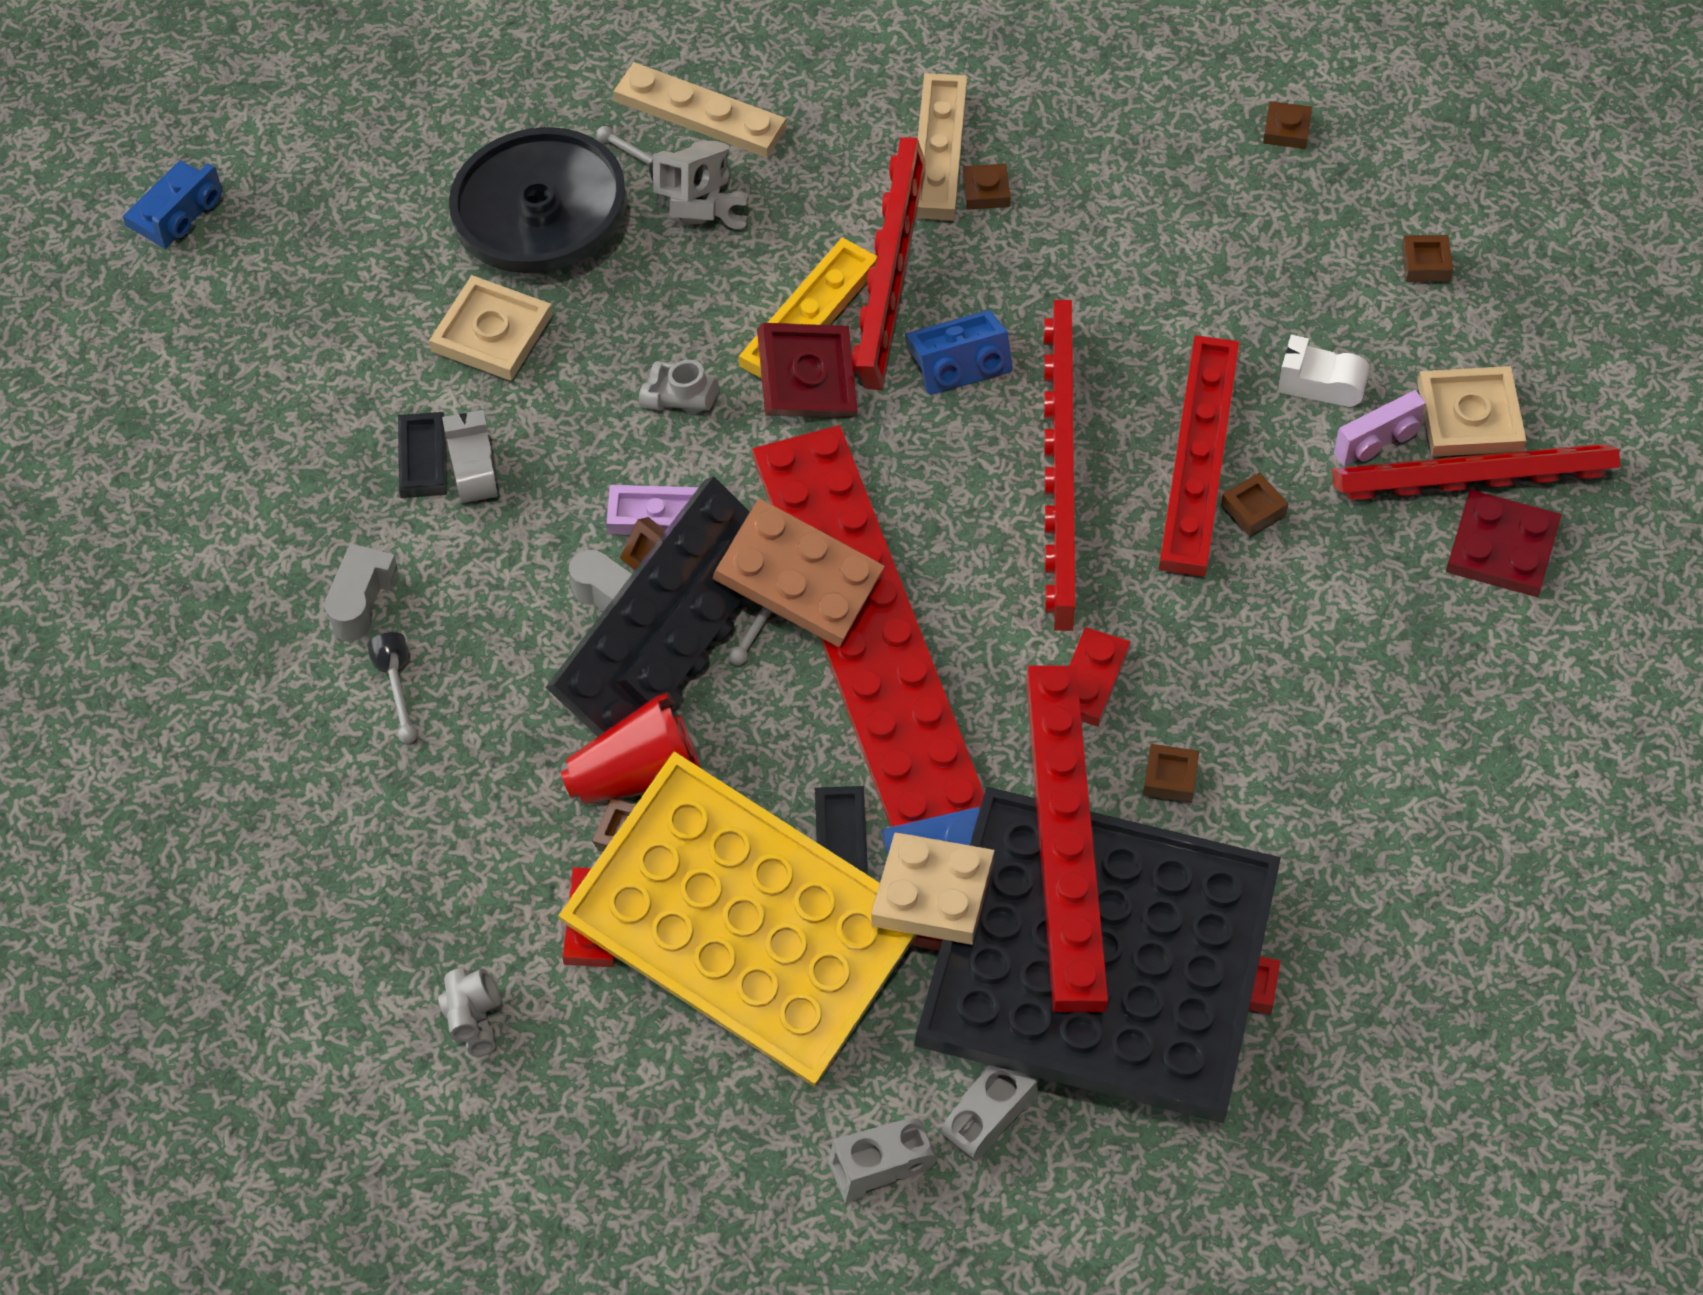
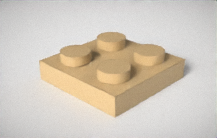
(491, 327)
(1471, 411)
(933, 888)

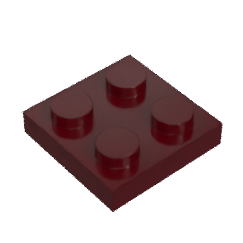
(807, 370)
(1503, 543)

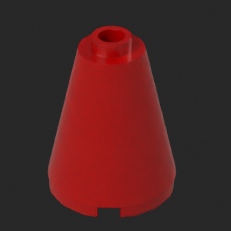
(629, 754)

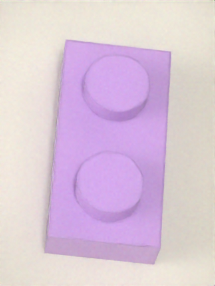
(1368, 434)
(636, 502)

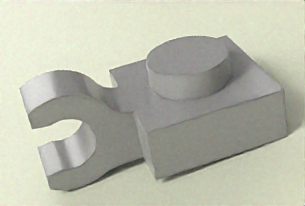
(711, 205)

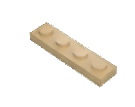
(700, 109)
(941, 143)

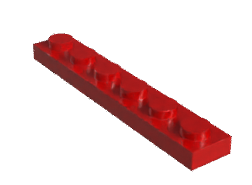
(892, 252)
(1199, 456)
(1495, 469)

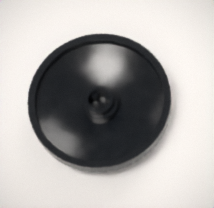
(538, 200)

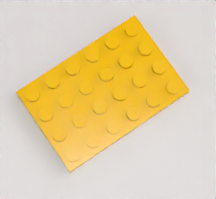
(739, 918)

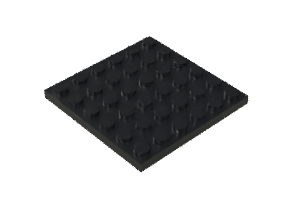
(1179, 962)

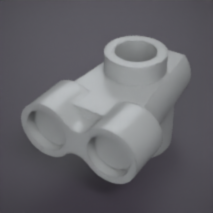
(679, 386)
(466, 1006)

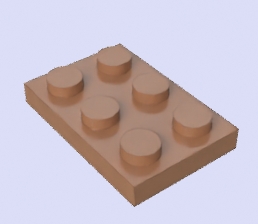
(798, 572)

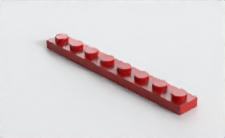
(1060, 478)
(1066, 841)

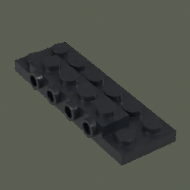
(658, 618)

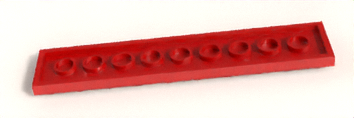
(883, 661)

